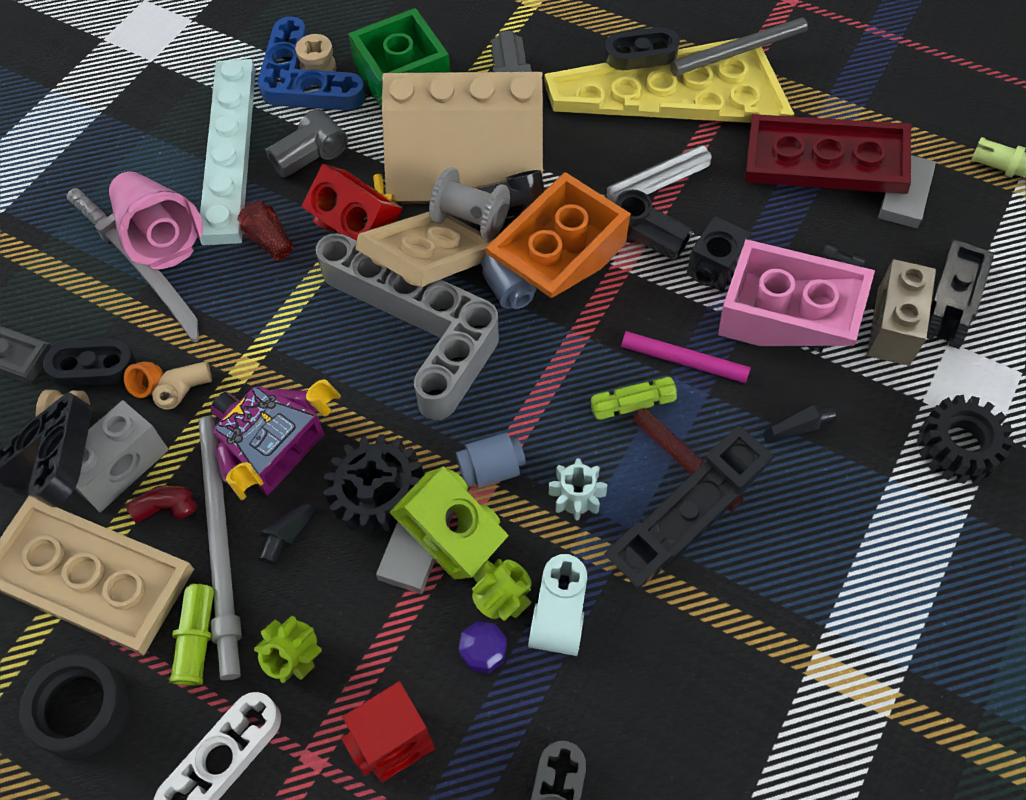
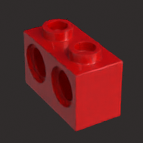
(353, 203)
(386, 734)

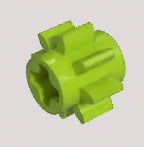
(501, 589)
(287, 649)

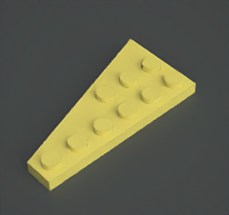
(717, 92)

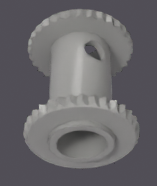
(469, 203)

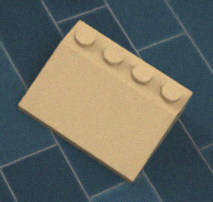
(461, 120)

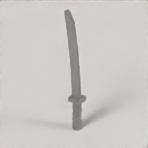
(108, 232)

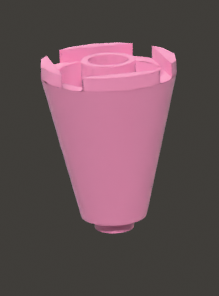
(153, 221)

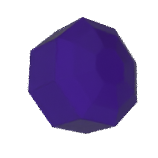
(483, 647)

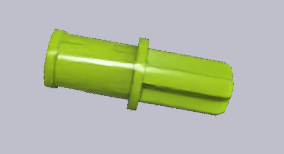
(192, 636)

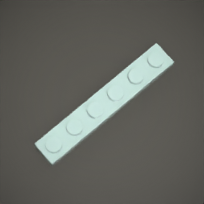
(227, 152)

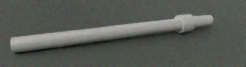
(225, 625)

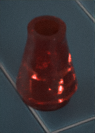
(264, 228)

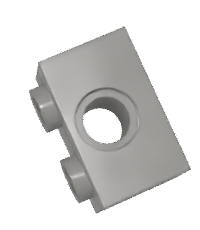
(117, 454)

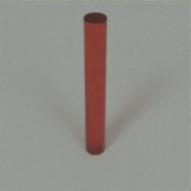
(672, 445)

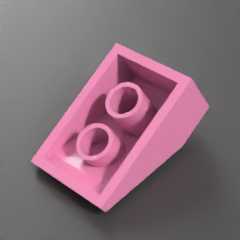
(794, 299)

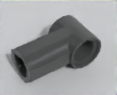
(509, 53)
(315, 138)

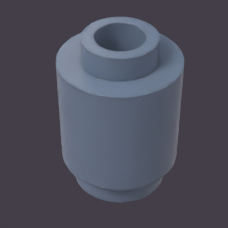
(506, 285)
(490, 460)

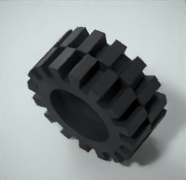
(979, 422)

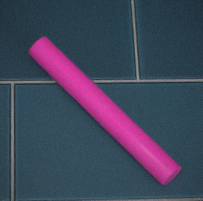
(685, 357)

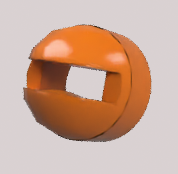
(139, 376)

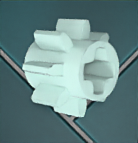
(581, 476)

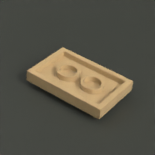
(424, 249)

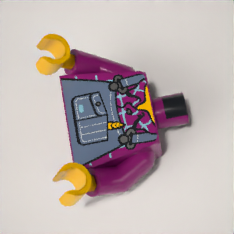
(267, 433)

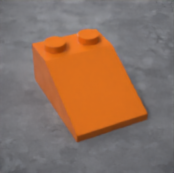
(562, 236)

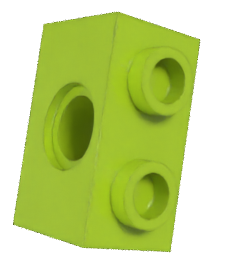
(424, 513)

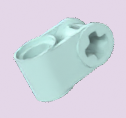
(559, 612)

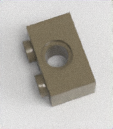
(901, 312)

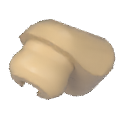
(178, 381)

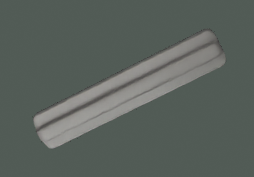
(663, 173)

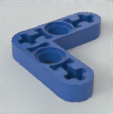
(295, 80)

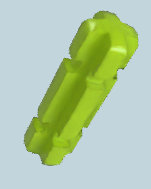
(633, 398)

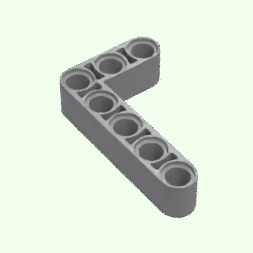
(384, 289)

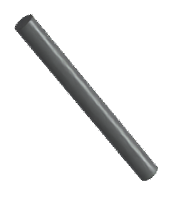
(738, 46)

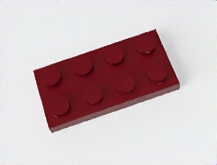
(829, 153)

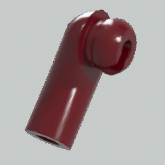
(159, 498)

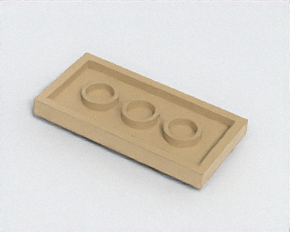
(89, 575)

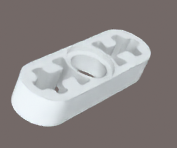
(196, 760)

